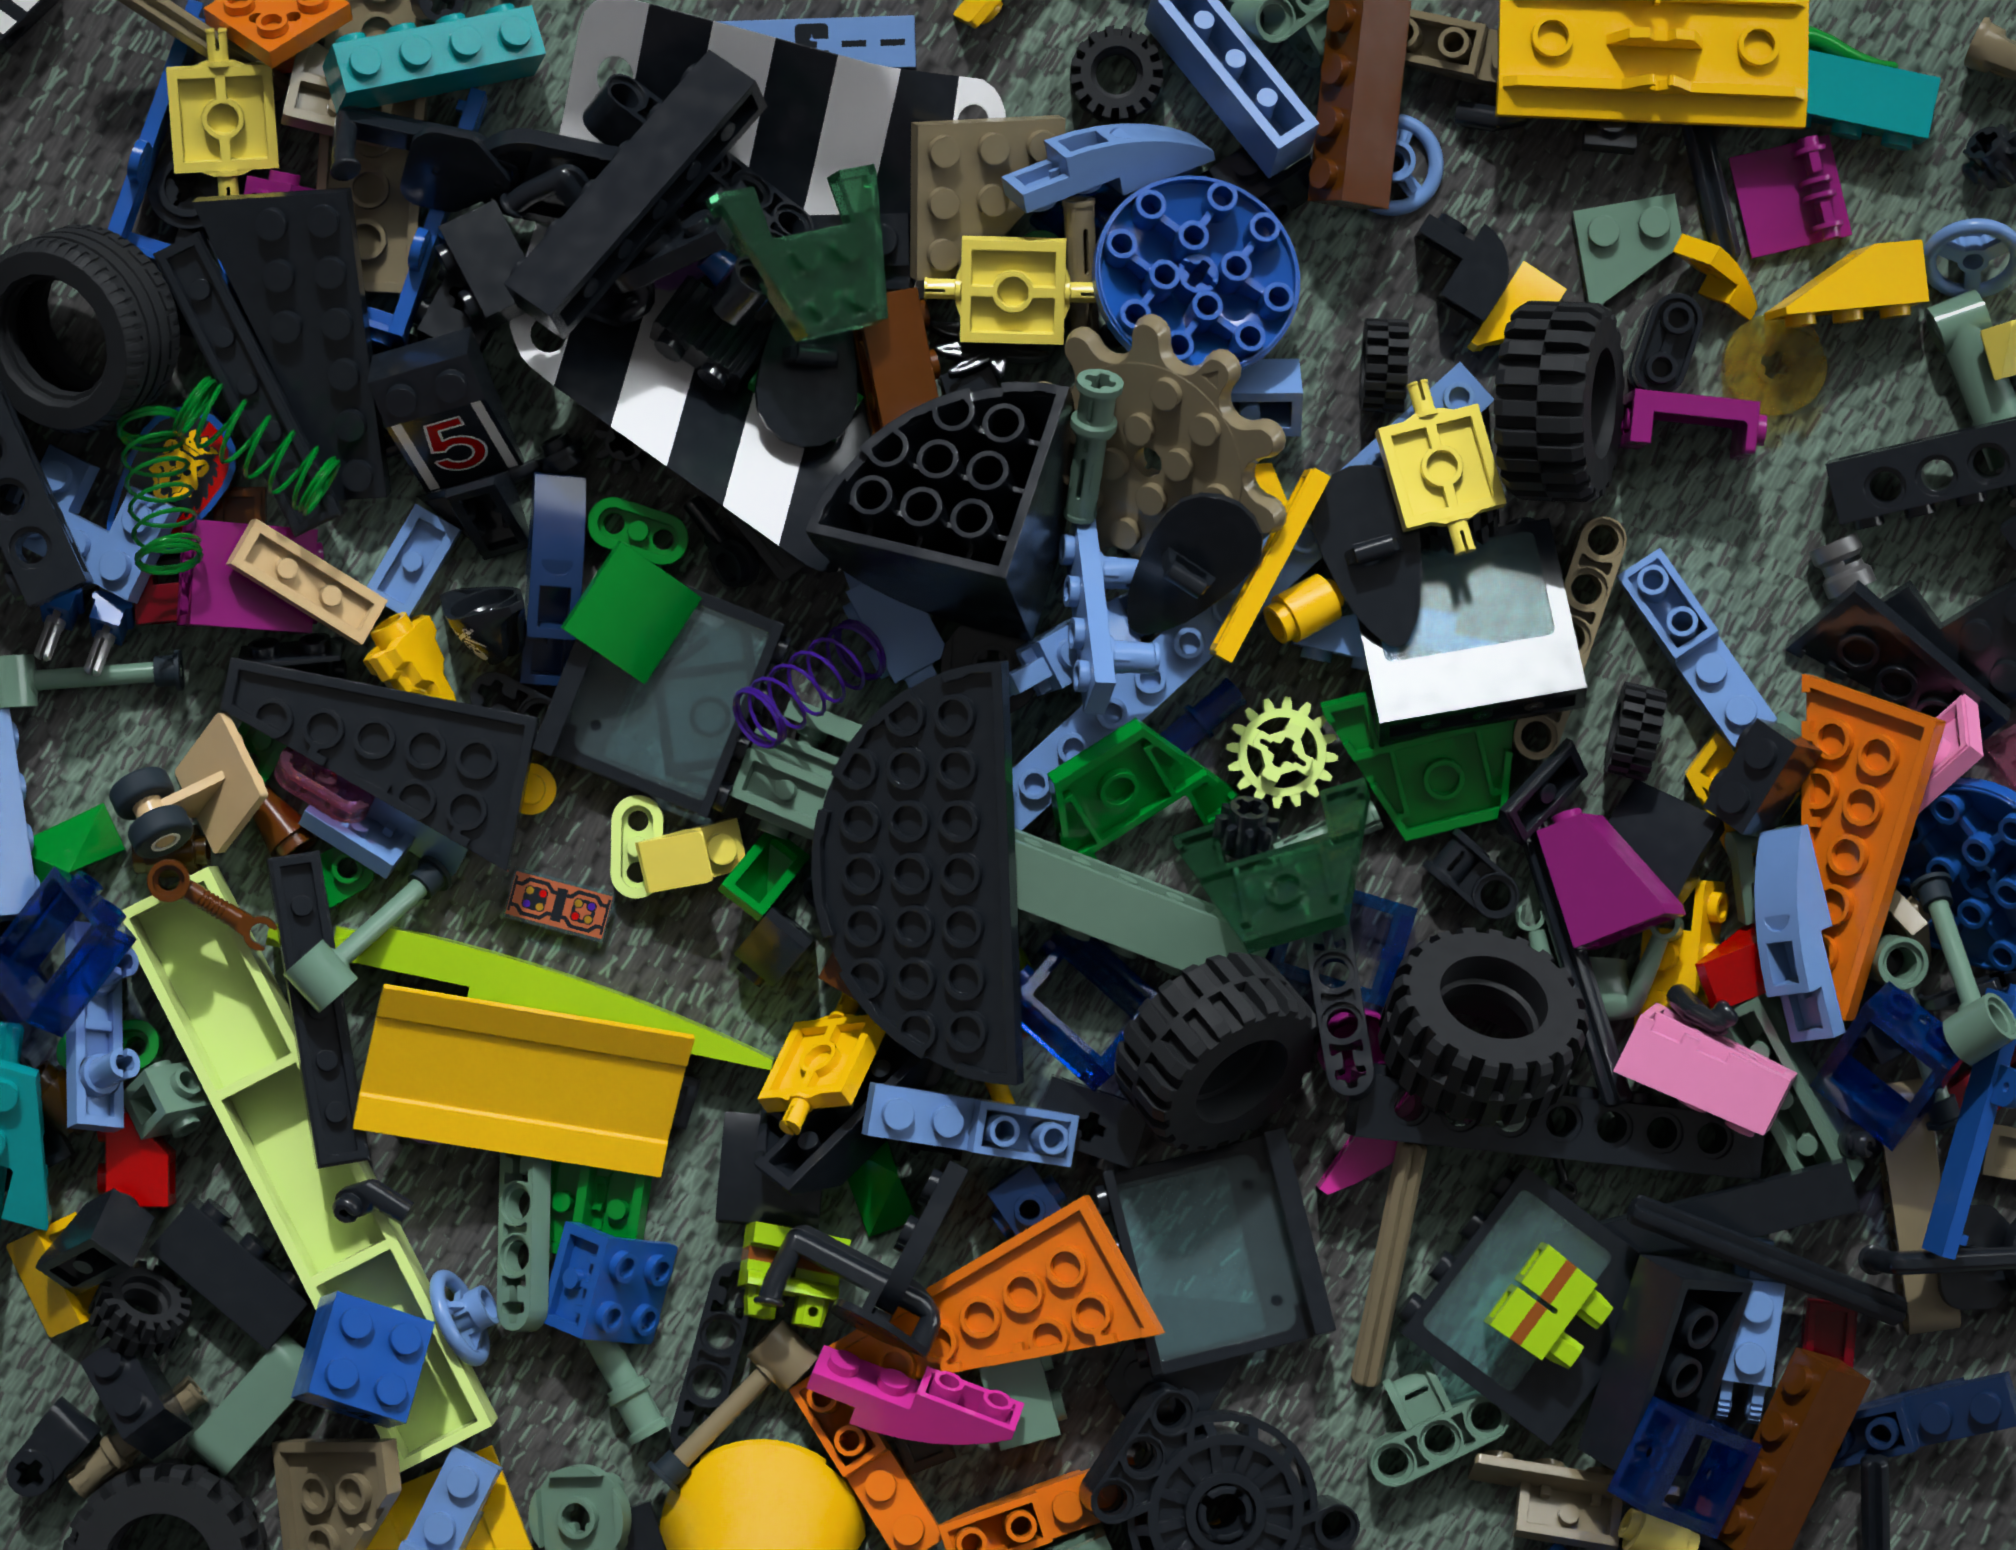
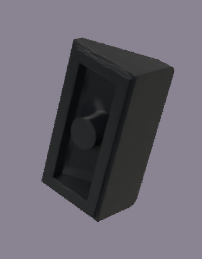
(1541, 793)

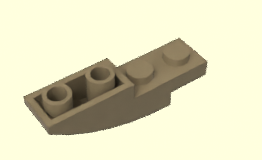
(1452, 48)

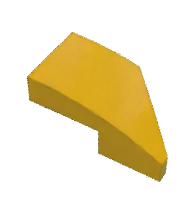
(1724, 277)
(1525, 286)

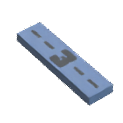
(873, 39)

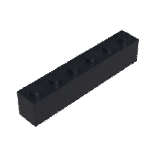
(635, 194)

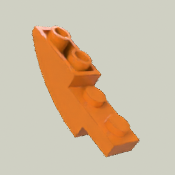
(872, 1472)
(1026, 1516)

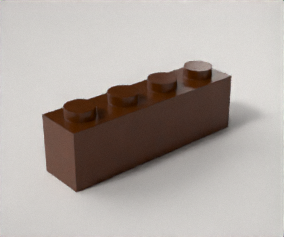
(1359, 103)
(896, 360)
(1798, 1448)

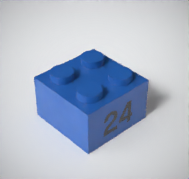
(363, 1359)

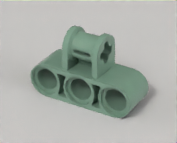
(1296, 20)
(1423, 1404)

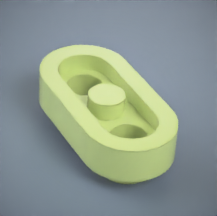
(624, 838)

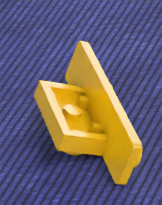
(1681, 955)

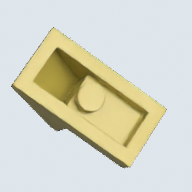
(690, 855)

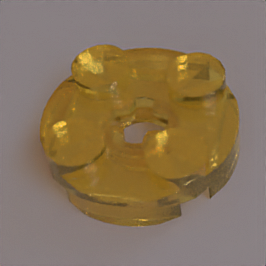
(1801, 353)

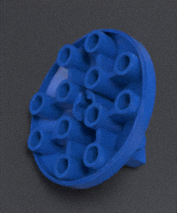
(1202, 262)
(1972, 839)

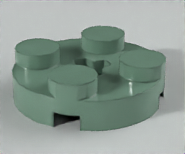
(600, 1495)

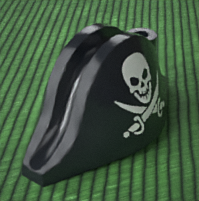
(487, 620)

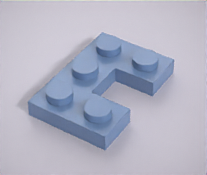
(105, 552)

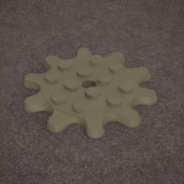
(1187, 421)

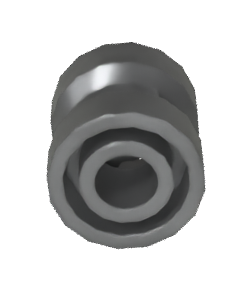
(1842, 565)

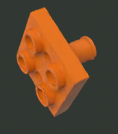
(277, 28)

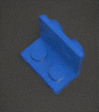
(608, 1285)

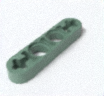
(513, 1233)

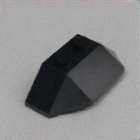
(831, 1137)

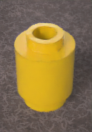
(1304, 609)

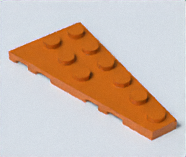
(1026, 1299)

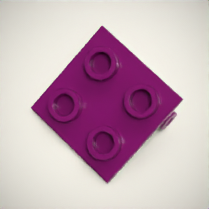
(1790, 196)

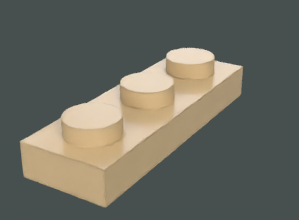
(306, 582)

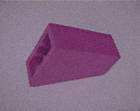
(1602, 881)

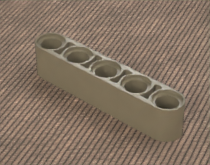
(1585, 618)
(1910, 1186)

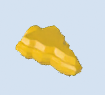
(408, 656)

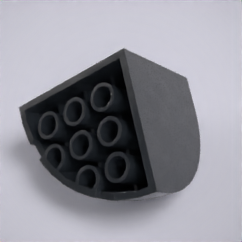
(958, 506)

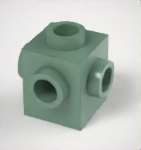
(166, 1100)

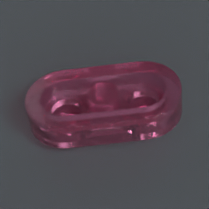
(322, 787)

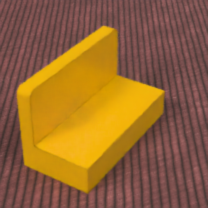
(55, 1305)

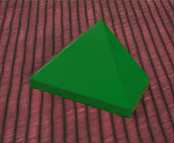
(76, 843)
(763, 874)
(881, 1192)

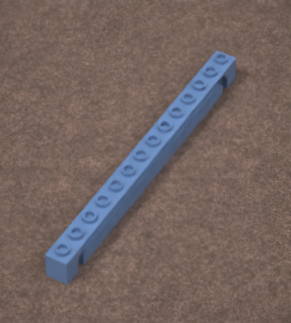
(1187, 646)

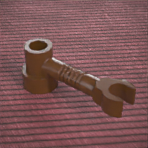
(198, 896)

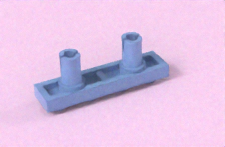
(1088, 629)
(95, 1050)

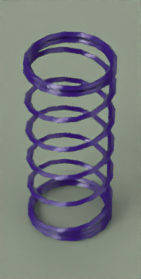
(769, 702)

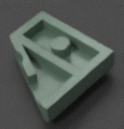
(1623, 242)

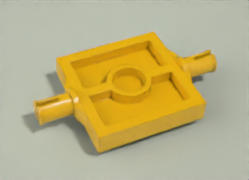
(821, 1064)

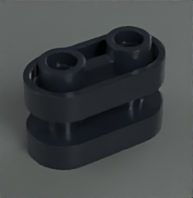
(1665, 343)

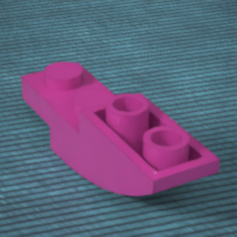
(928, 1411)

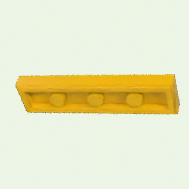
(1269, 565)

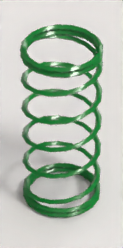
(201, 402)
(168, 541)

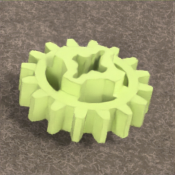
(1293, 731)

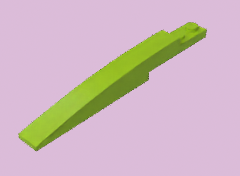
(532, 985)

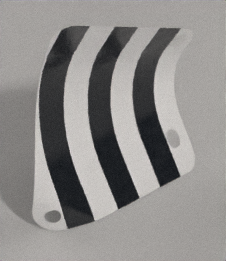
(818, 120)

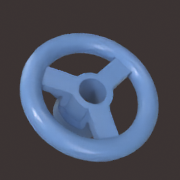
(1417, 194)
(1972, 248)
(465, 1318)

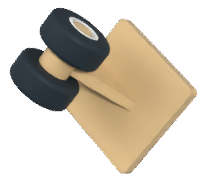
(217, 789)

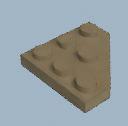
(960, 183)
(334, 1490)

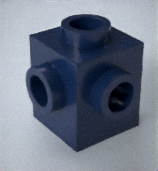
(1020, 1186)

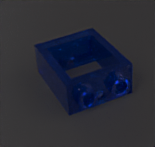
(38, 930)
(1388, 957)
(1108, 975)
(1865, 1095)
(1670, 1433)

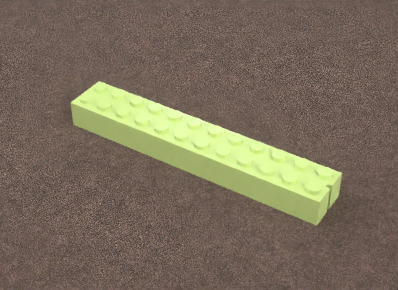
(247, 1061)

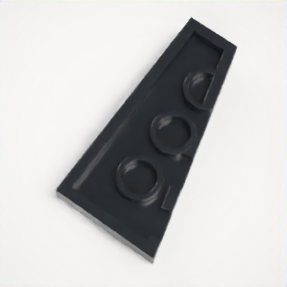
(1885, 653)

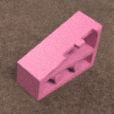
(1705, 1071)

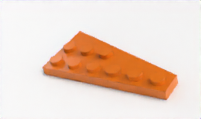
(1861, 815)

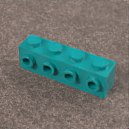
(434, 58)

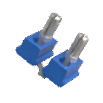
(108, 623)

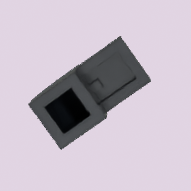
(1480, 268)

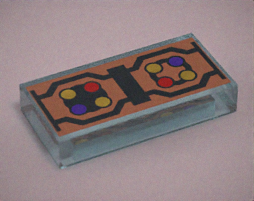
(559, 904)

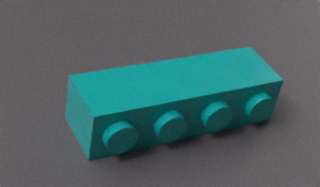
(1870, 100)

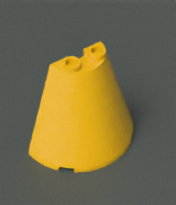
(762, 1499)

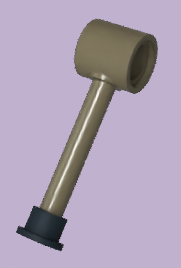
(780, 1358)

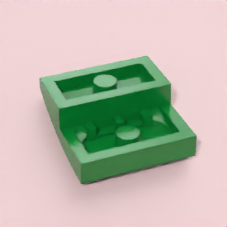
(631, 612)
(598, 1198)

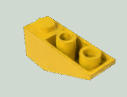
(1867, 279)

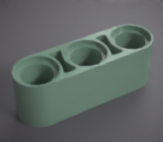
(249, 1408)

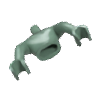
(1618, 995)

